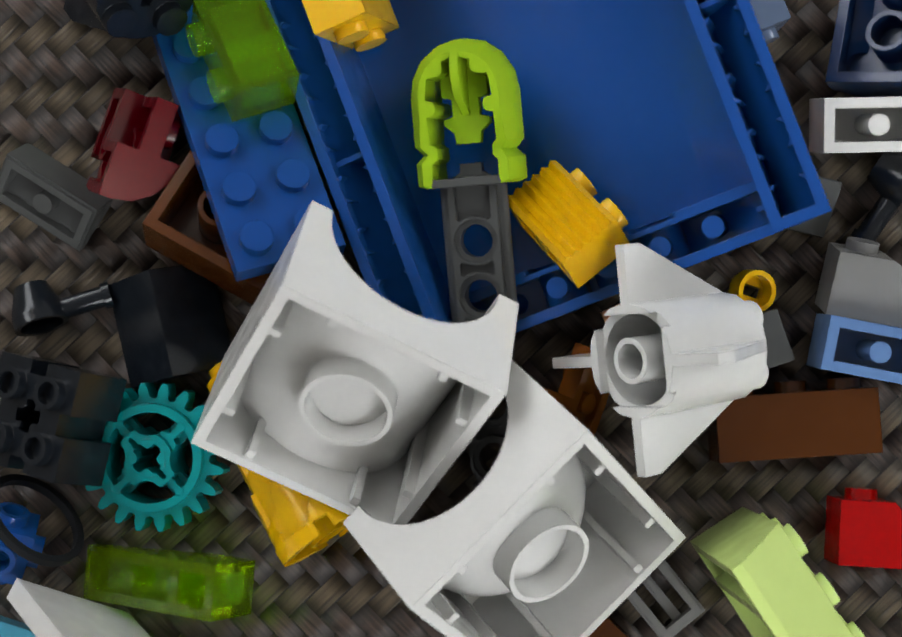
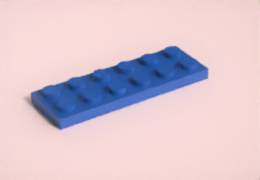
(251, 169)

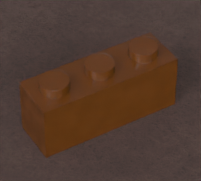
(799, 423)

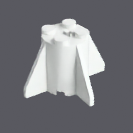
(672, 354)

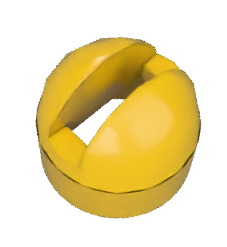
(758, 280)

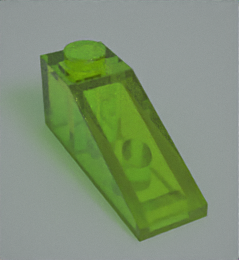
(170, 581)

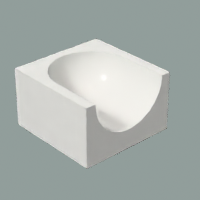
(537, 544)

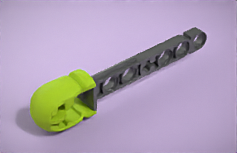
(463, 74)

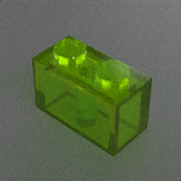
(243, 55)

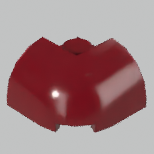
(135, 146)

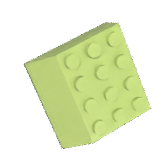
(768, 581)

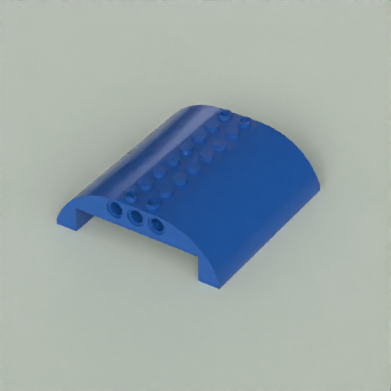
(649, 98)

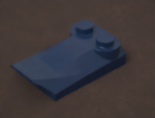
(867, 49)

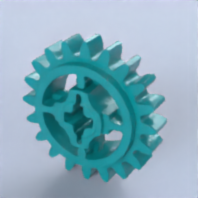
(122, 484)

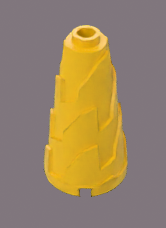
(291, 519)

